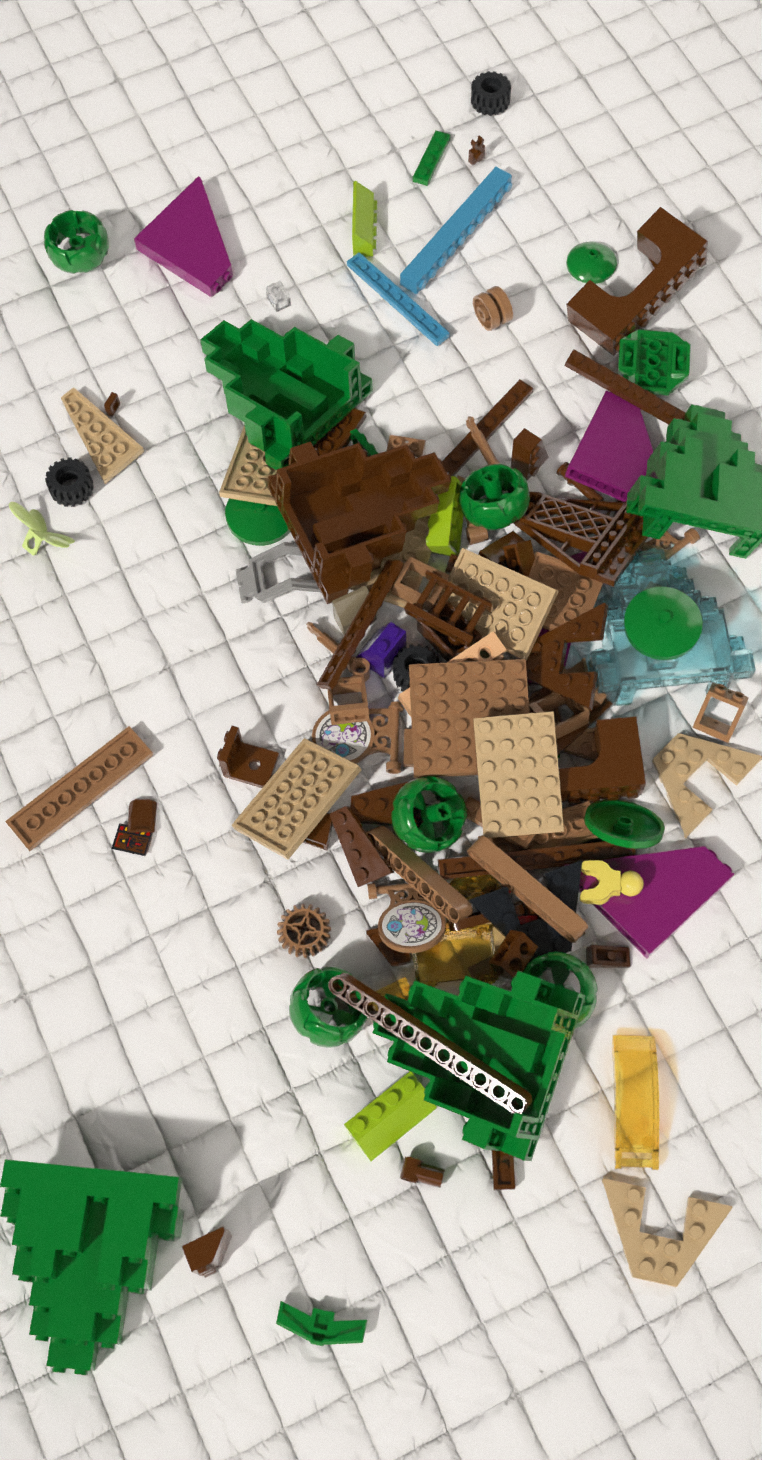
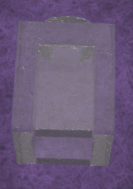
(278, 296)

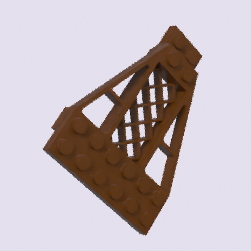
(607, 552)

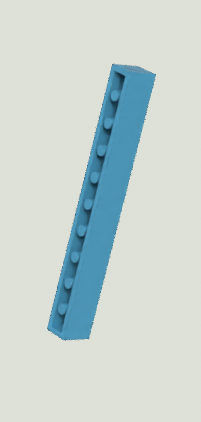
(456, 230)

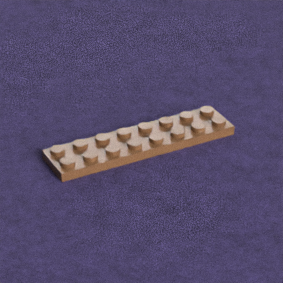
(79, 788)

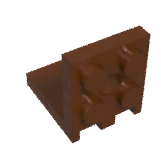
(238, 756)

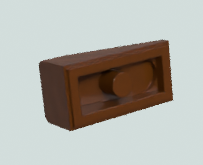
(607, 956)

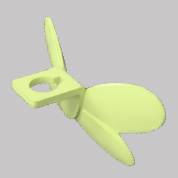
(38, 529)

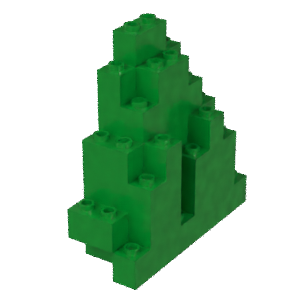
(284, 385)
(702, 481)
(512, 1031)
(84, 1246)

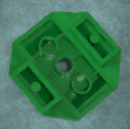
(659, 348)

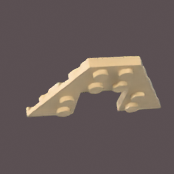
(682, 759)
(657, 1257)

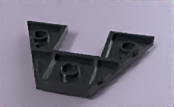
(501, 913)

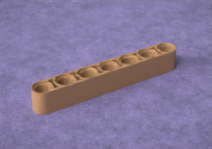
(420, 875)
(527, 889)

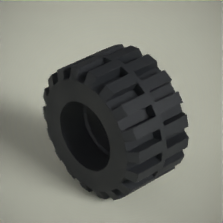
(490, 93)
(65, 471)
(410, 656)

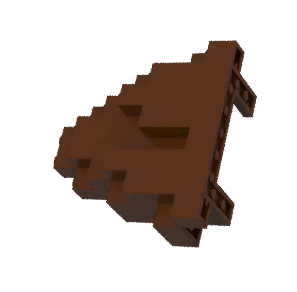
(354, 508)

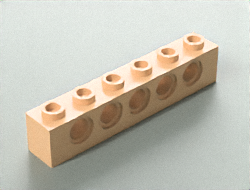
(489, 643)

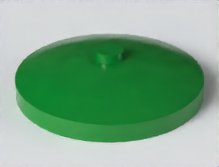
(255, 522)
(663, 623)
(624, 823)

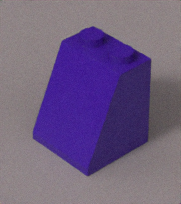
(383, 648)

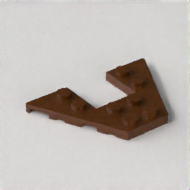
(549, 651)

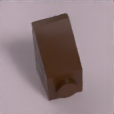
(520, 557)

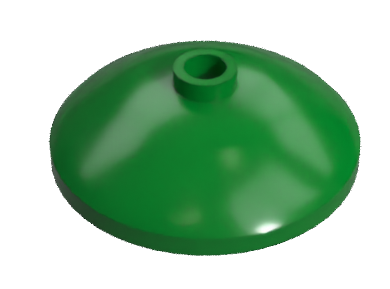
(591, 262)

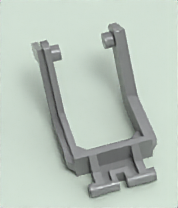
(252, 578)

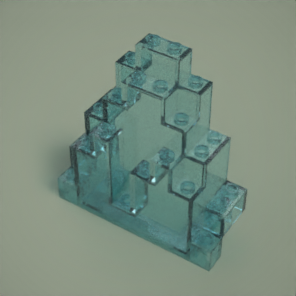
(625, 670)

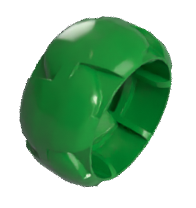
(84, 253)
(503, 508)
(451, 811)
(561, 965)
(313, 1020)

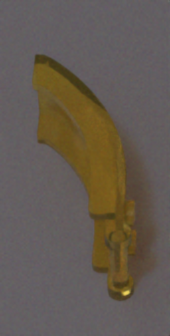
(635, 1100)

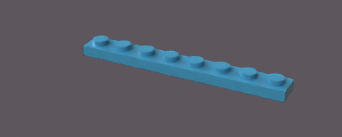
(398, 299)

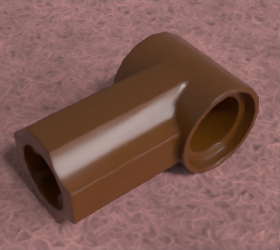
(417, 1171)

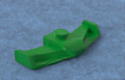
(320, 1326)

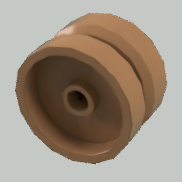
(492, 308)

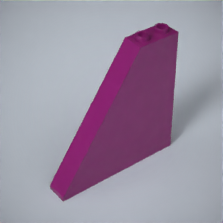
(188, 241)
(612, 449)
(673, 891)

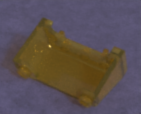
(457, 956)

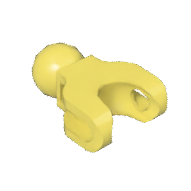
(610, 883)

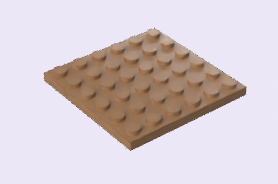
(447, 700)

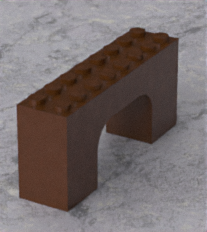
(677, 254)
(617, 768)

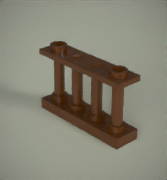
(432, 618)

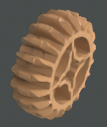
(296, 928)

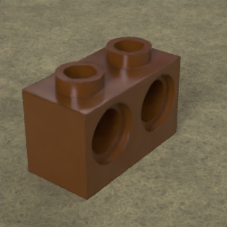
(513, 954)

